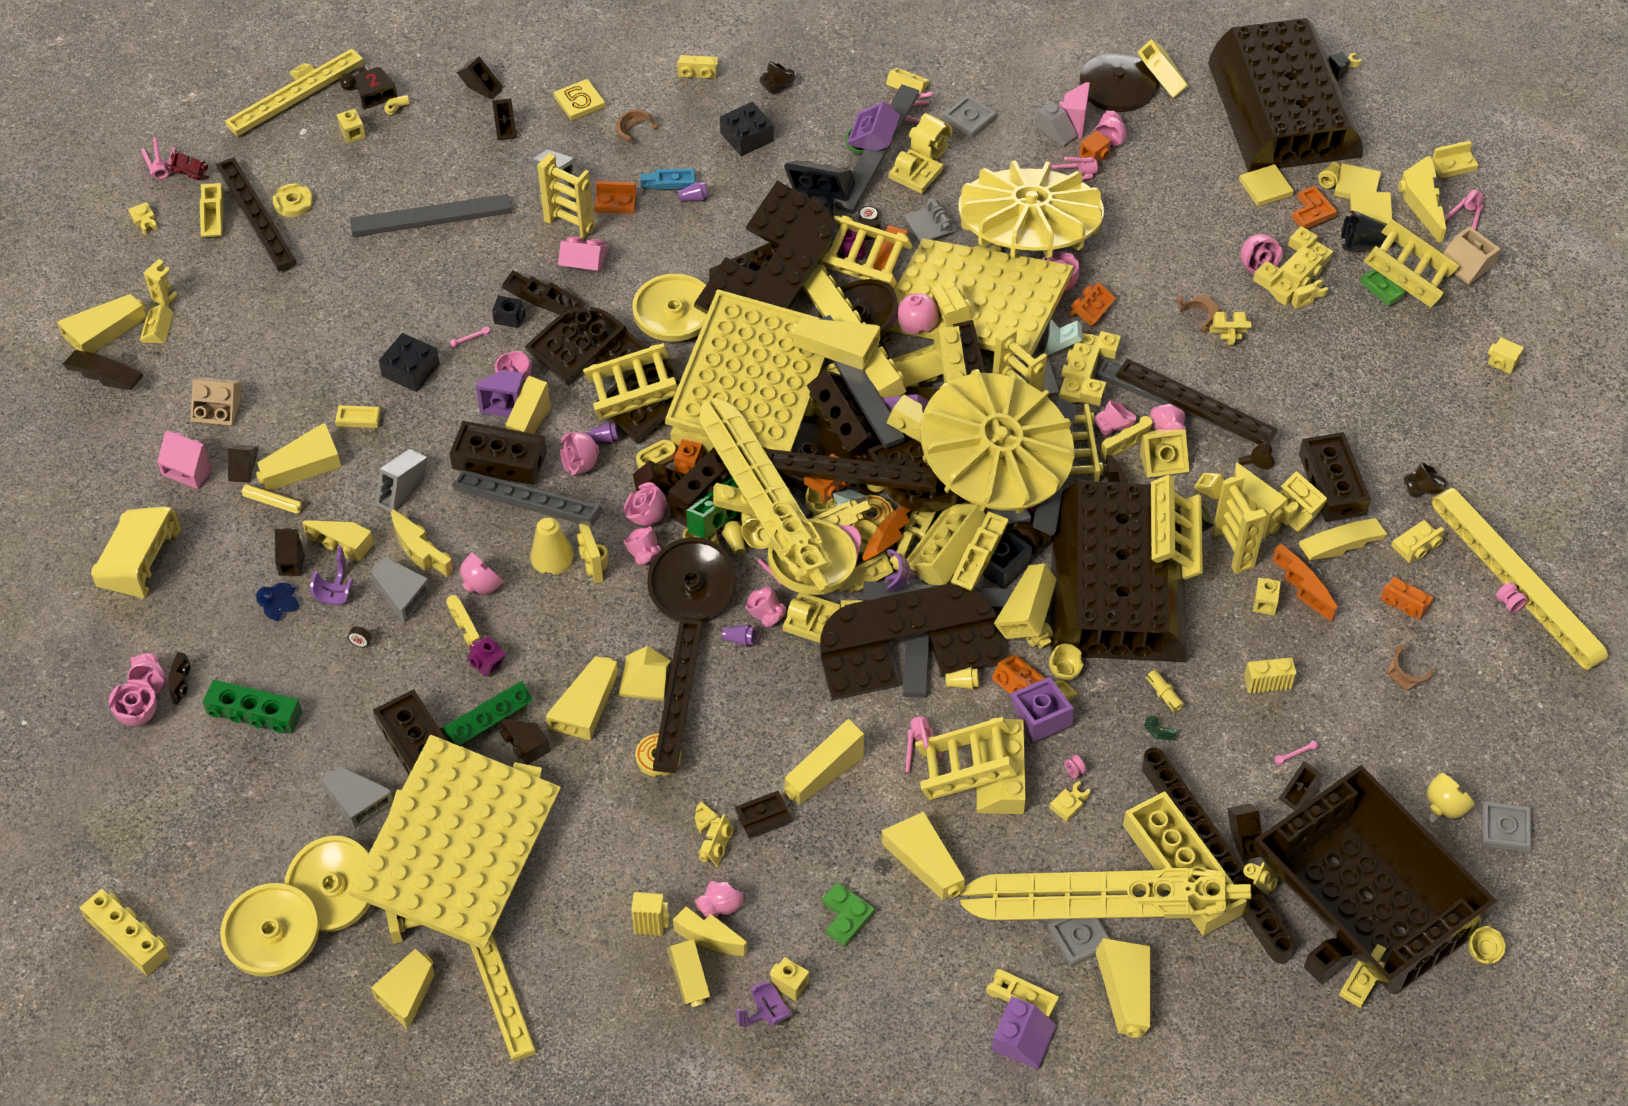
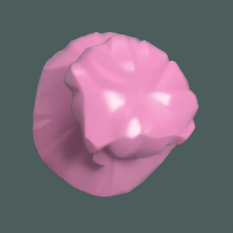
(1112, 127)
(514, 361)
(1167, 417)
(1114, 418)
(643, 545)
(765, 606)
(146, 668)
(719, 899)

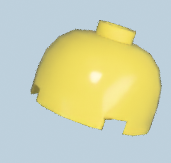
(1447, 798)

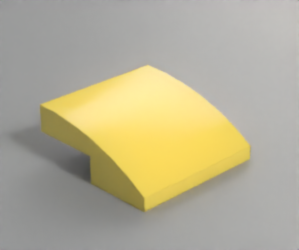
(1309, 500)

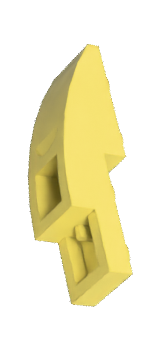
(416, 546)

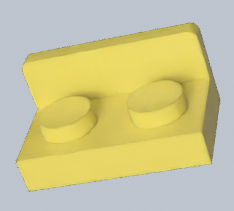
(697, 66)
(1454, 159)
(1418, 541)

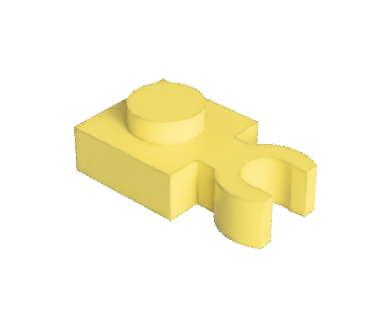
(143, 216)
(1068, 803)

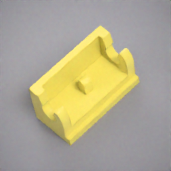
(158, 284)

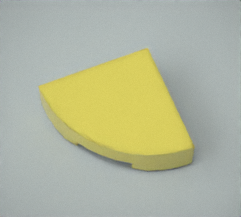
(704, 817)

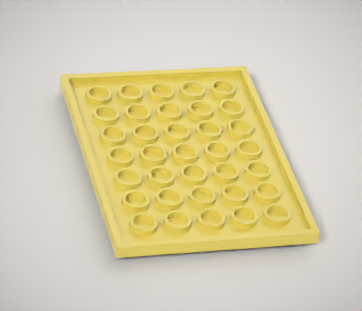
(999, 287)
(752, 364)
(455, 842)

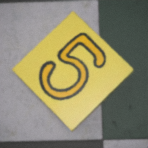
(579, 99)

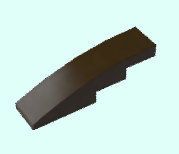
(538, 293)
(105, 370)

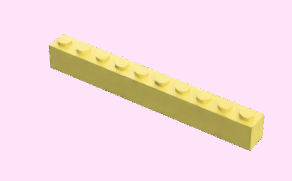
(830, 301)

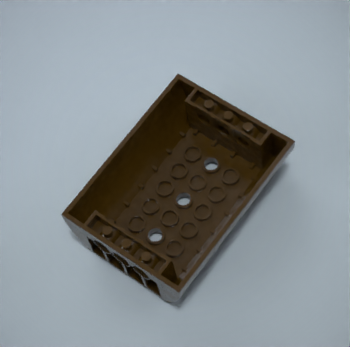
(1262, 103)
(1091, 530)
(1390, 857)

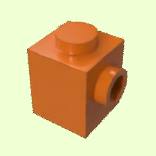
(1095, 146)
(687, 456)

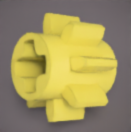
(1043, 639)

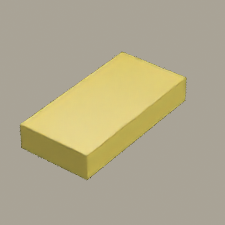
(358, 416)

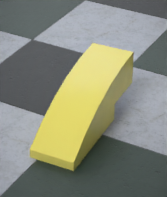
(211, 210)
(709, 933)

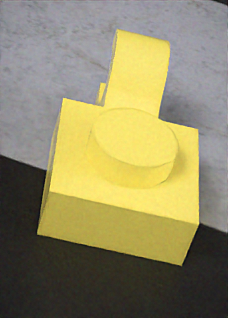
(1305, 294)

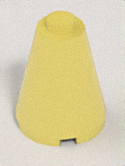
(550, 548)

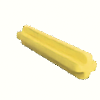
(272, 498)

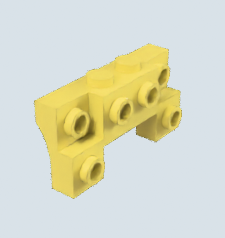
(1298, 270)
(1082, 361)

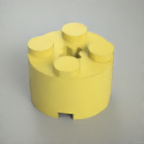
(930, 136)

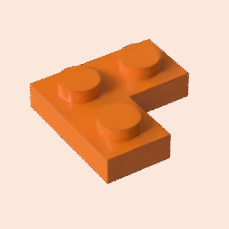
(1316, 208)

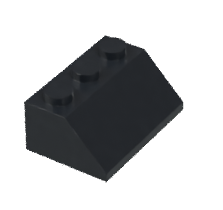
(820, 179)

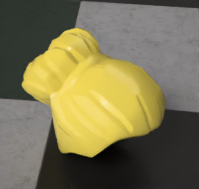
(754, 532)

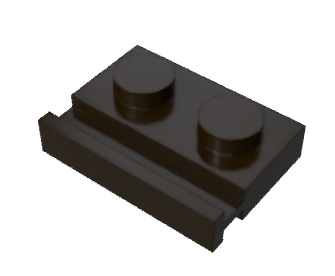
(763, 814)

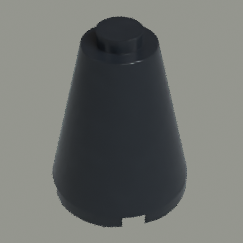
(1362, 232)

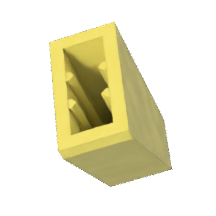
(530, 407)
(689, 972)
(405, 987)

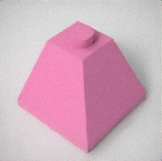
(1076, 106)

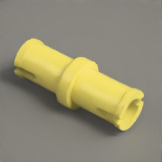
(1165, 691)

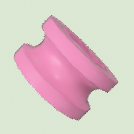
(1075, 766)

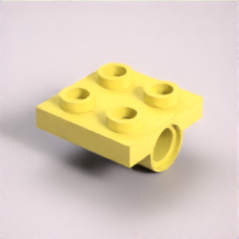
(915, 170)
(594, 555)
(808, 616)

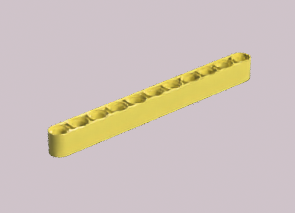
(1511, 568)

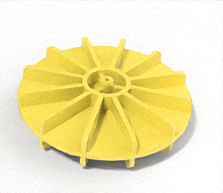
(1031, 209)
(997, 441)

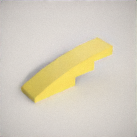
(1342, 538)
(980, 551)

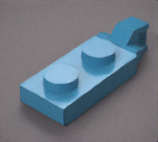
(668, 179)

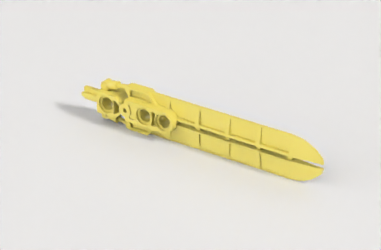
(783, 520)
(1101, 906)

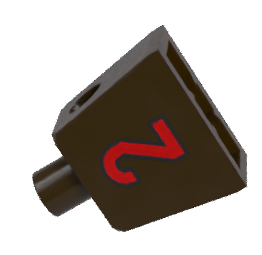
(374, 87)

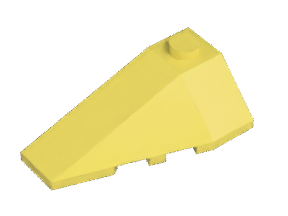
(1423, 197)

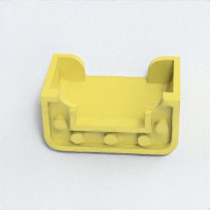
(133, 549)

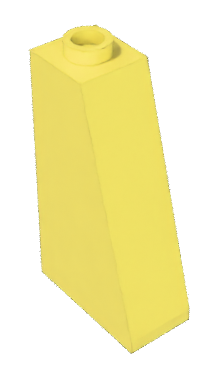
(102, 324)
(837, 340)
(299, 460)
(1028, 604)
(584, 700)
(826, 762)
(924, 854)
(1127, 983)

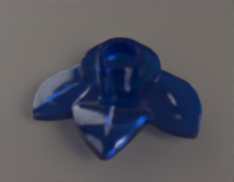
(280, 600)

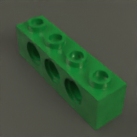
(705, 518)
(220, 694)
(487, 714)

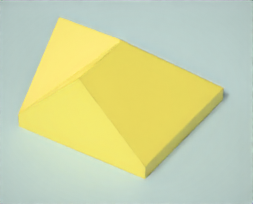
(1164, 452)
(645, 675)

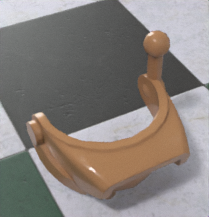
(630, 118)
(1203, 302)
(1396, 673)

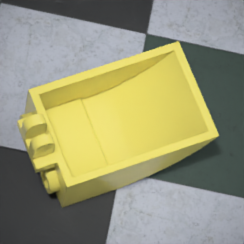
(1262, 496)

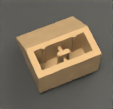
(1472, 254)
(215, 400)

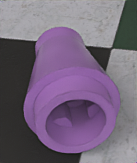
(694, 192)
(605, 433)
(741, 635)

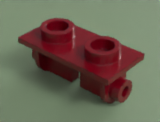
(194, 169)

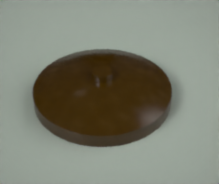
(1118, 82)
(874, 302)
(817, 439)
(691, 579)

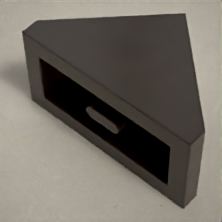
(504, 119)
(241, 462)
(1302, 786)

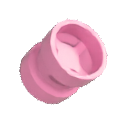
(1511, 597)

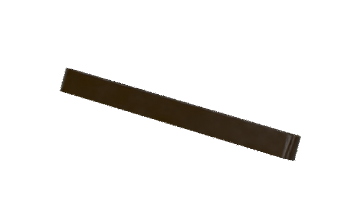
(1228, 861)

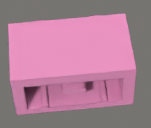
(582, 254)
(183, 460)

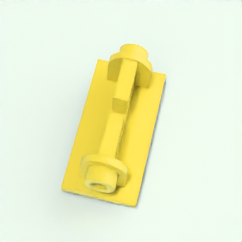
(720, 833)
(1264, 877)

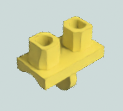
(1230, 330)

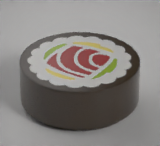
(868, 212)
(359, 637)

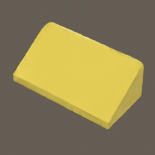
(898, 76)
(157, 324)

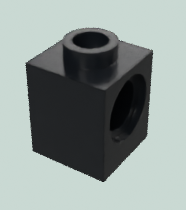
(508, 311)

